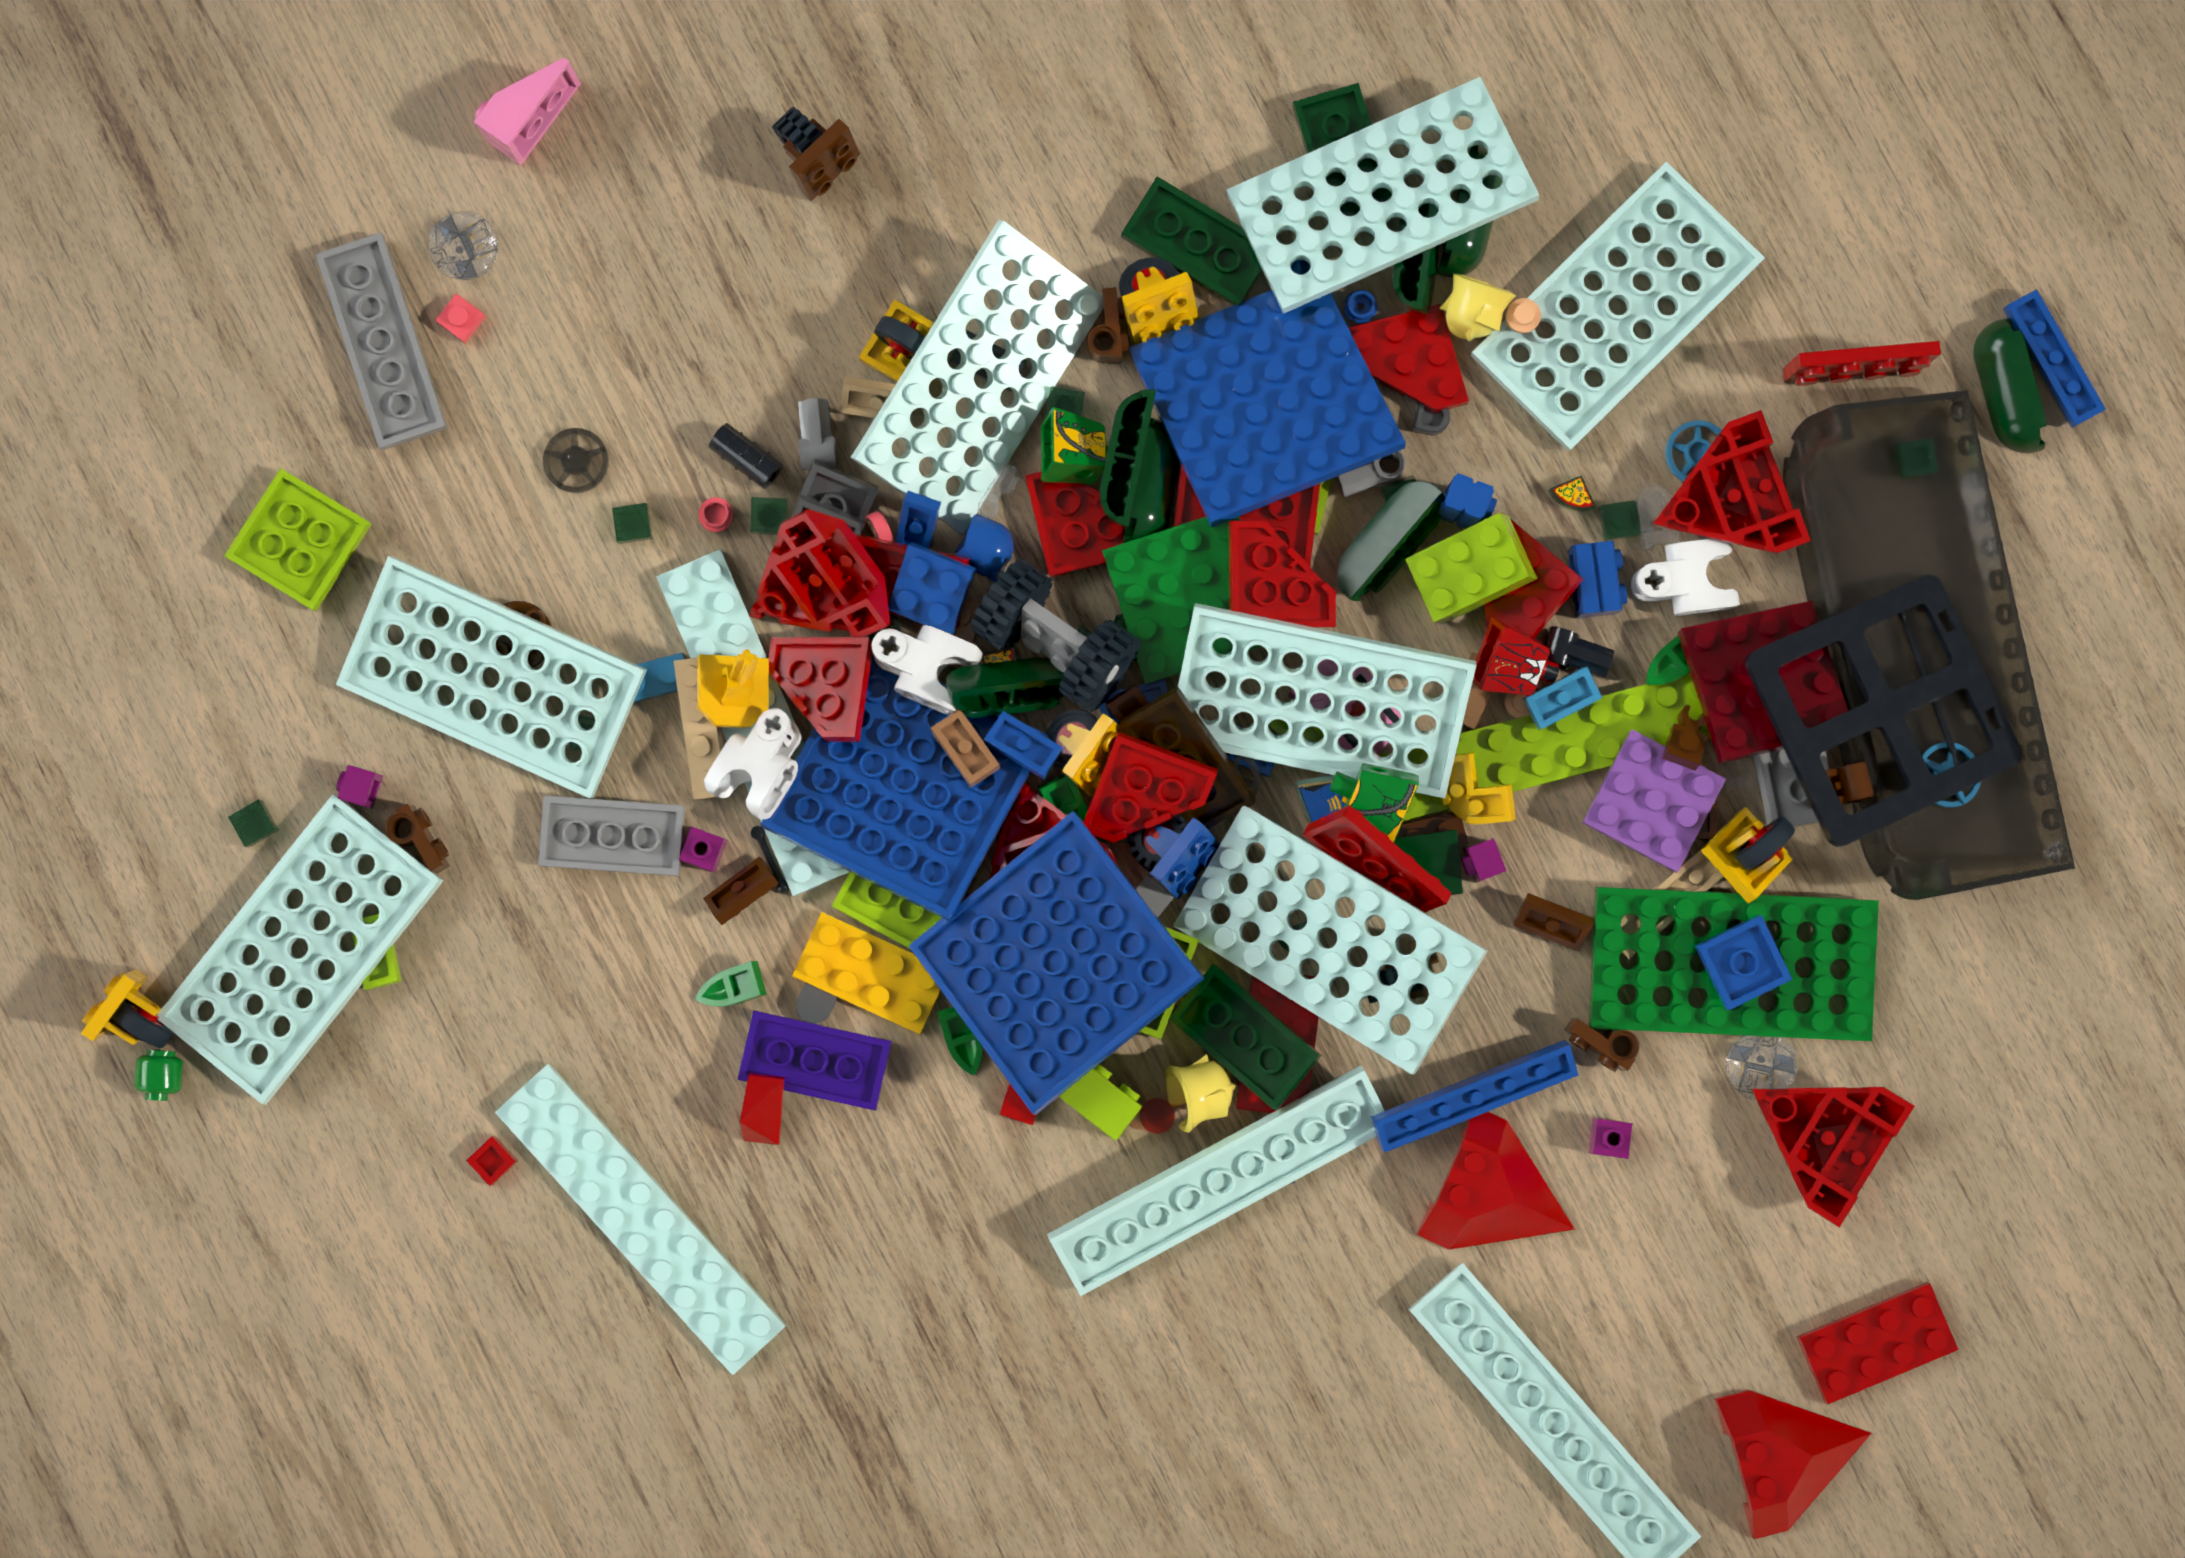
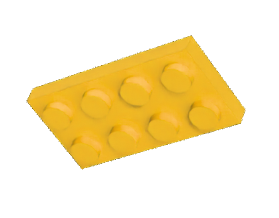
(868, 973)

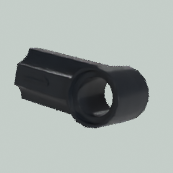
(1574, 653)

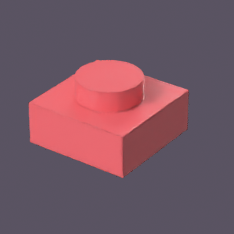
(460, 318)

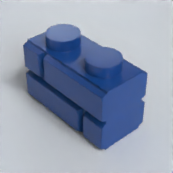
(1467, 501)
(1600, 590)

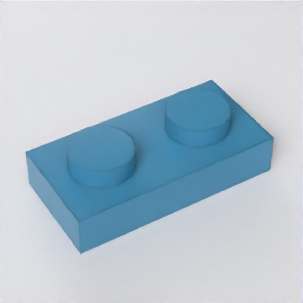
(659, 678)
(1562, 698)

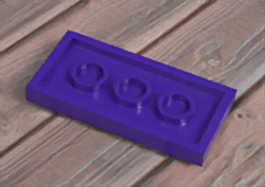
(816, 1059)

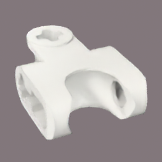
(1685, 579)
(921, 662)
(760, 759)

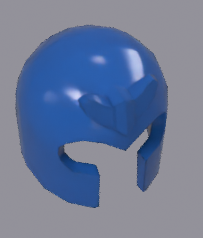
(987, 546)

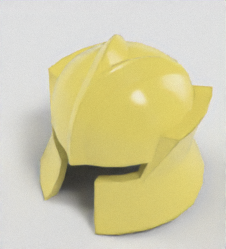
(1475, 307)
(1204, 1088)

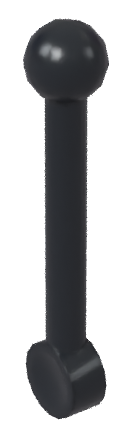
(758, 833)

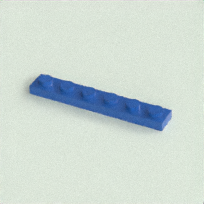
(1474, 1096)

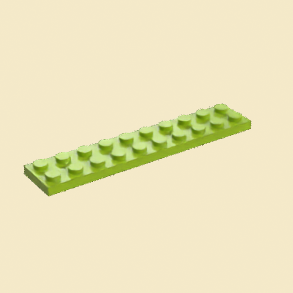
(1572, 746)

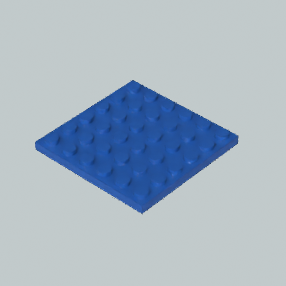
(1265, 402)
(898, 802)
(1055, 963)

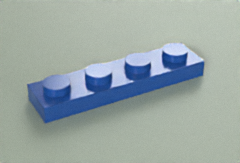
(2054, 359)

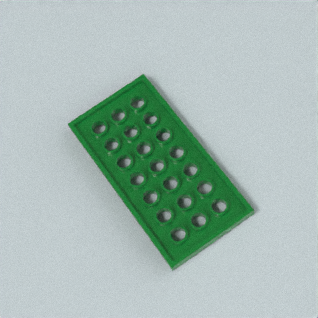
(1678, 1016)

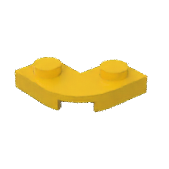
(1477, 803)

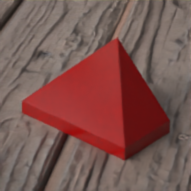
(762, 1109)

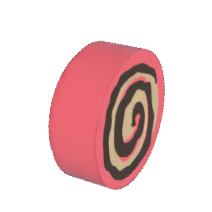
(878, 526)

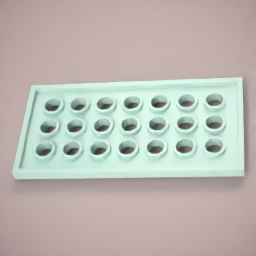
(1388, 246)
(1617, 282)
(931, 362)
(1348, 653)
(456, 719)
(1370, 900)
(248, 929)

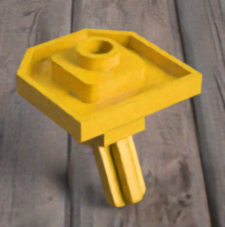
(732, 689)

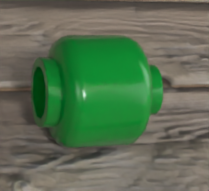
(158, 1074)

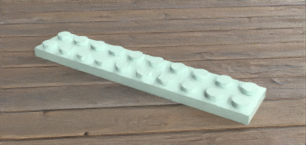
(718, 623)
(1218, 1181)
(640, 1219)
(1552, 1419)

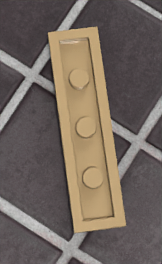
(701, 737)
(1694, 875)

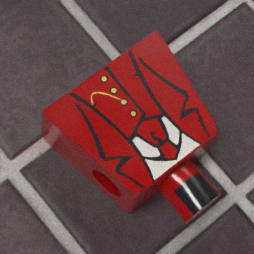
(1512, 661)

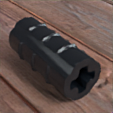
(745, 455)

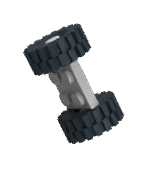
(1017, 612)

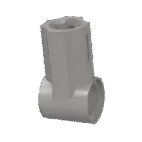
(816, 434)
(1369, 476)

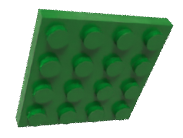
(1159, 584)

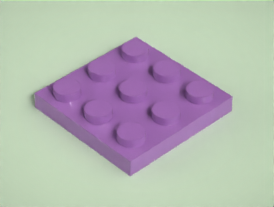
(1653, 802)

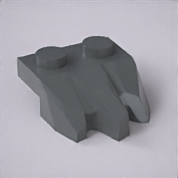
(836, 495)

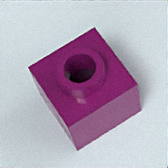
(359, 786)
(715, 849)
(1483, 861)
(1598, 1139)

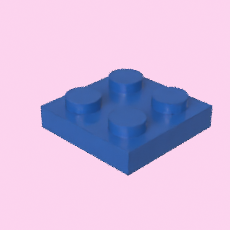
(931, 588)
(1743, 962)

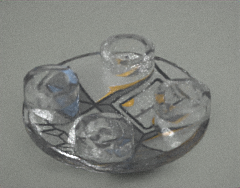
(463, 245)
(1760, 1064)

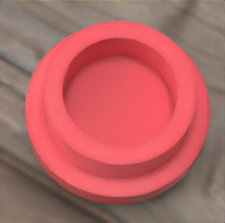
(716, 515)

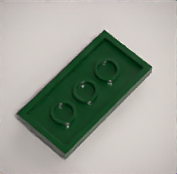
(1330, 118)
(1194, 241)
(1245, 1037)

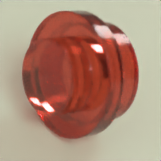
(1157, 1115)

